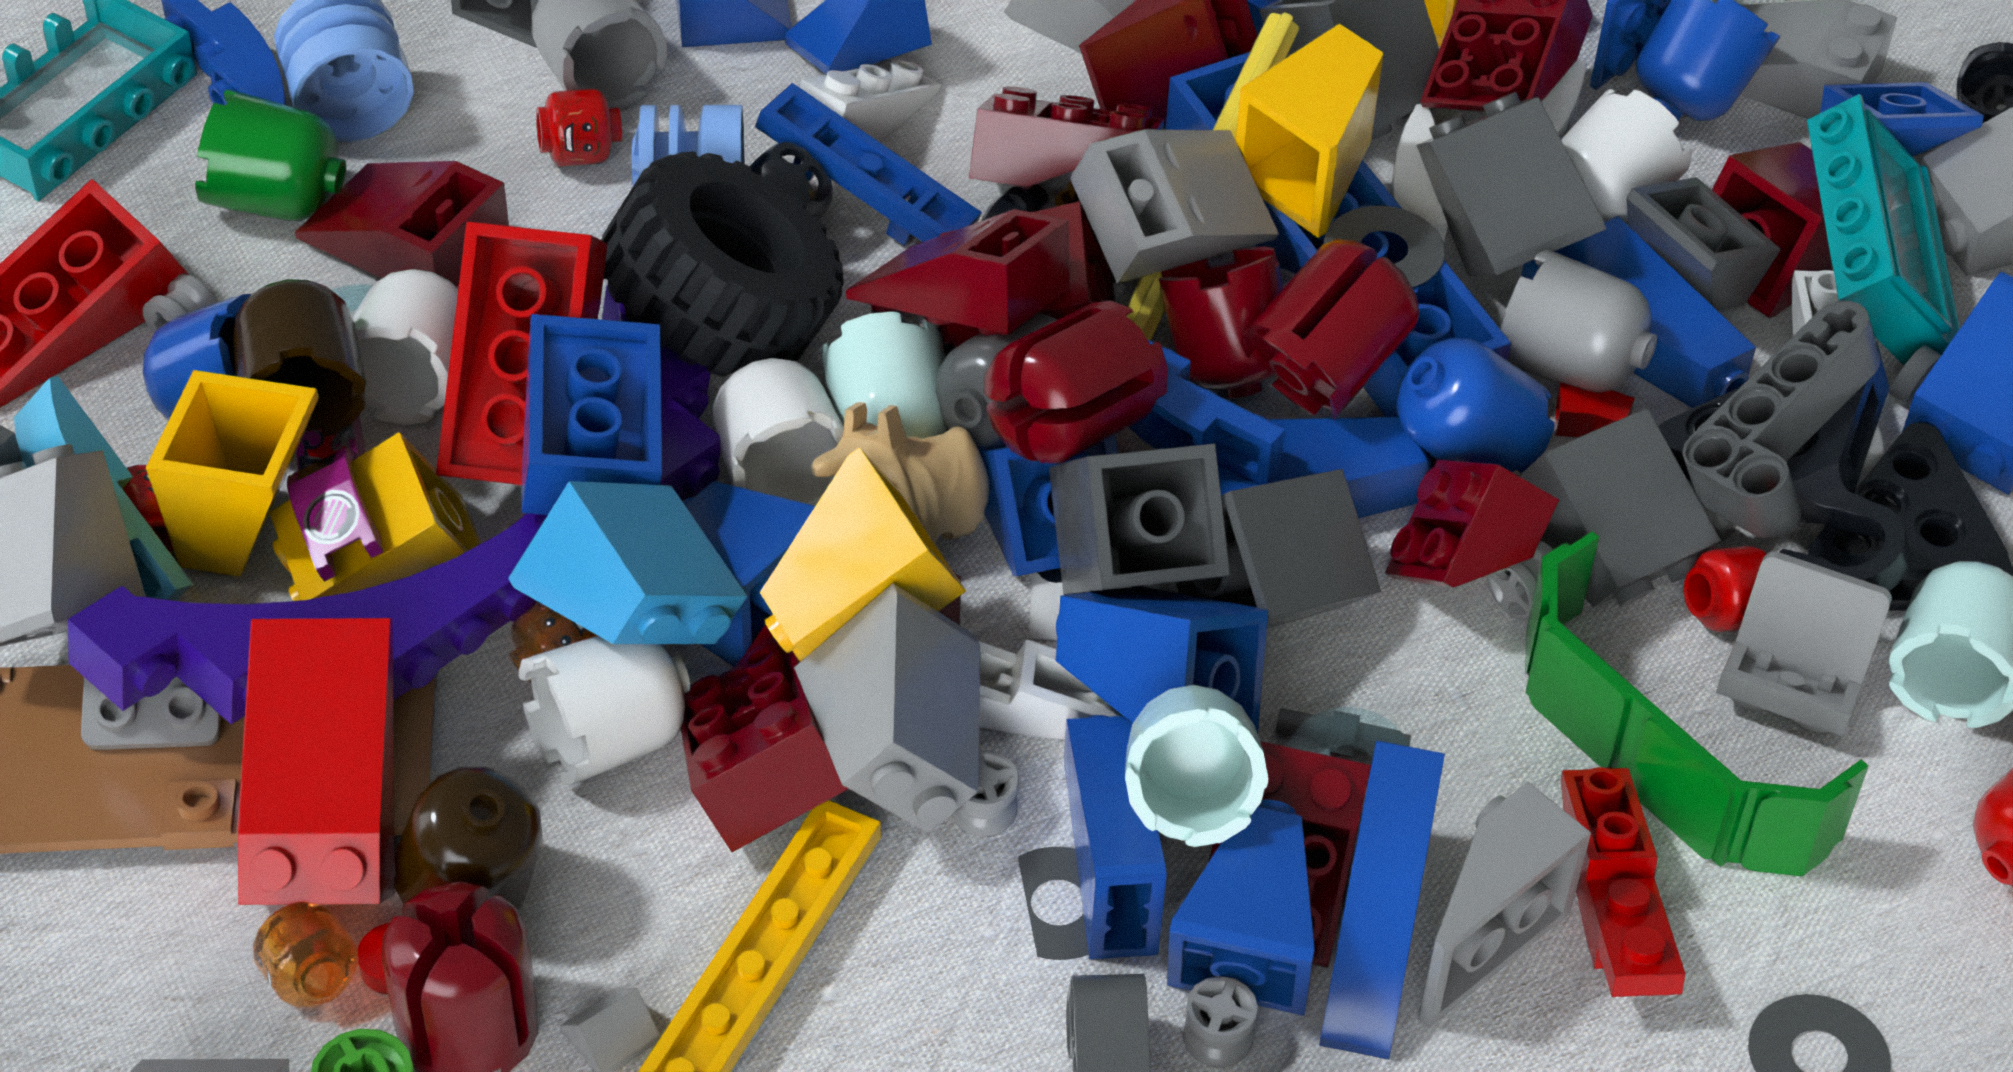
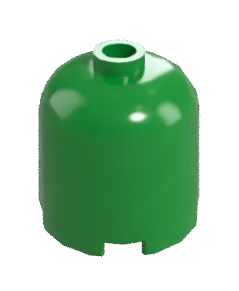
(268, 159)

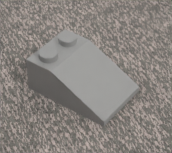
(1818, 47)
(1507, 896)

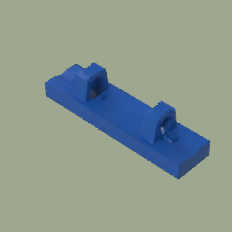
(866, 167)

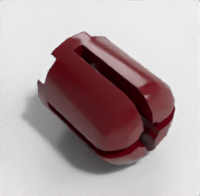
(1334, 325)
(1074, 383)
(461, 980)

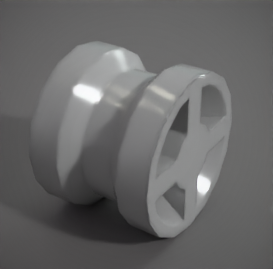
(183, 296)
(1515, 585)
(999, 784)
(1208, 1007)

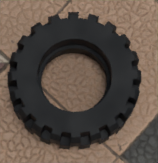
(721, 263)

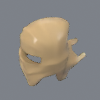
(936, 474)

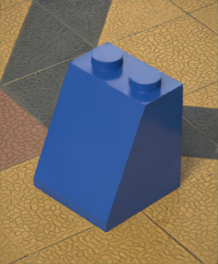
(1972, 390)
(751, 537)
(1150, 640)

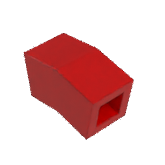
(1585, 411)

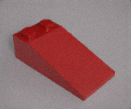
(501, 283)
(76, 288)
(318, 763)

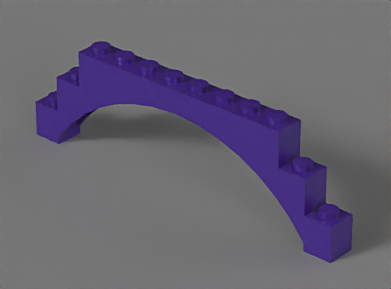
(139, 643)

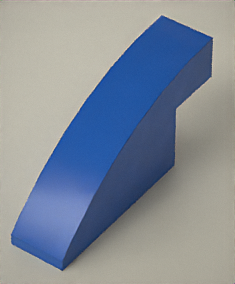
(1382, 900)

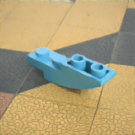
(57, 419)

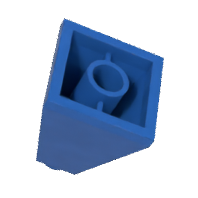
(1250, 914)

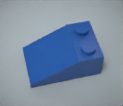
(590, 406)

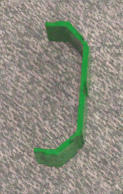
(1674, 776)

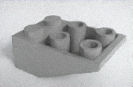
(1169, 199)

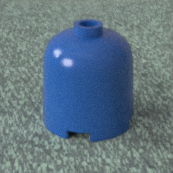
(1703, 56)
(190, 343)
(1473, 406)

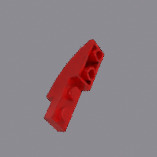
(1618, 886)

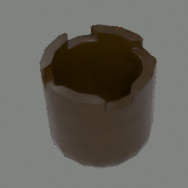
(307, 339)
(470, 830)

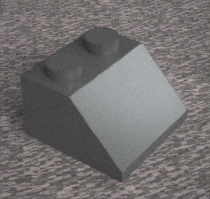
(1702, 239)

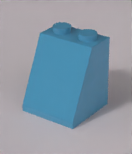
(629, 566)

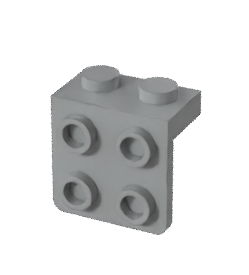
(1805, 643)
(165, 720)

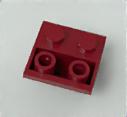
(1469, 524)

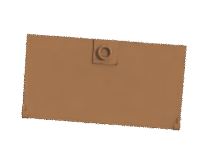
(178, 798)

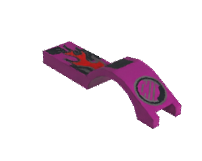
(329, 498)

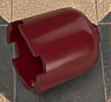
(1211, 312)

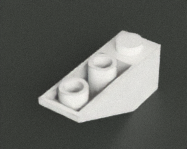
(874, 96)

